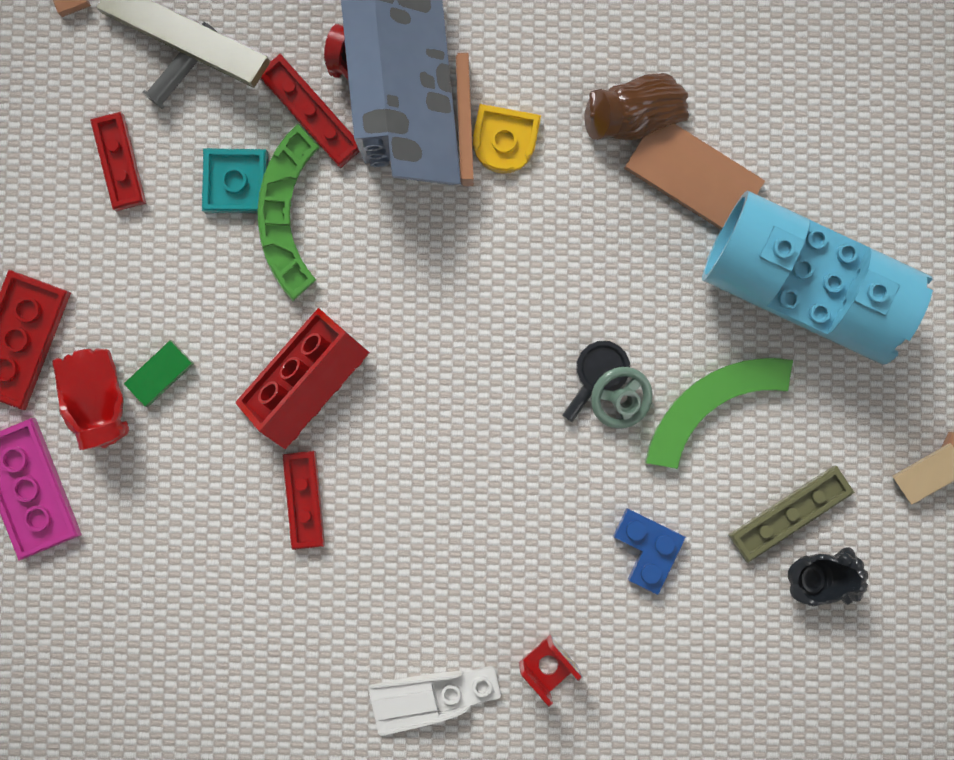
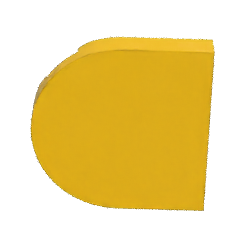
(504, 138)

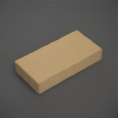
(927, 474)

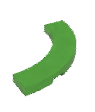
(274, 212)
(708, 394)

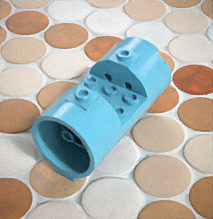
(817, 278)

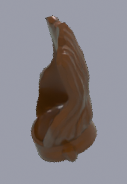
(636, 108)

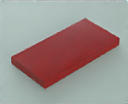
(27, 327)

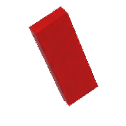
(118, 161)
(303, 500)

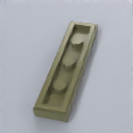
(791, 513)

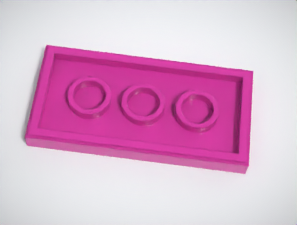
(32, 492)

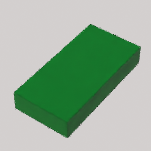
(158, 373)

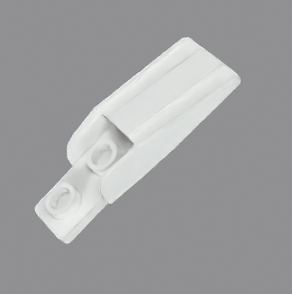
(430, 698)

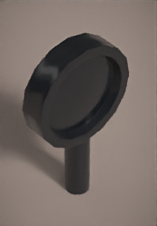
(590, 366)

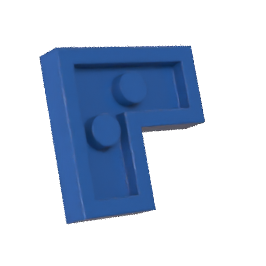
(657, 545)

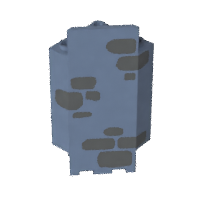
(401, 88)

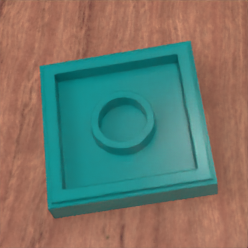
(232, 179)

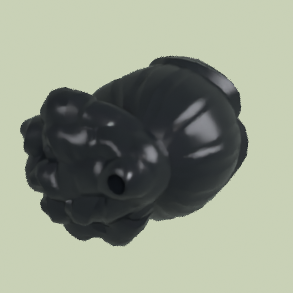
(828, 578)

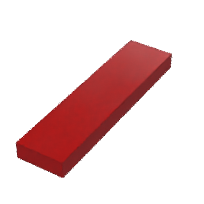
(310, 111)

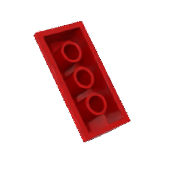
(301, 379)

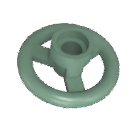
(632, 409)

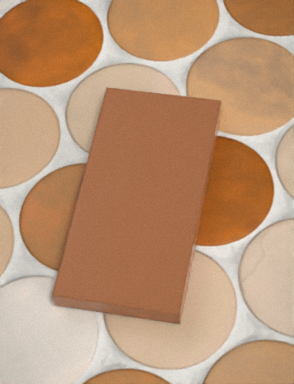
(692, 173)

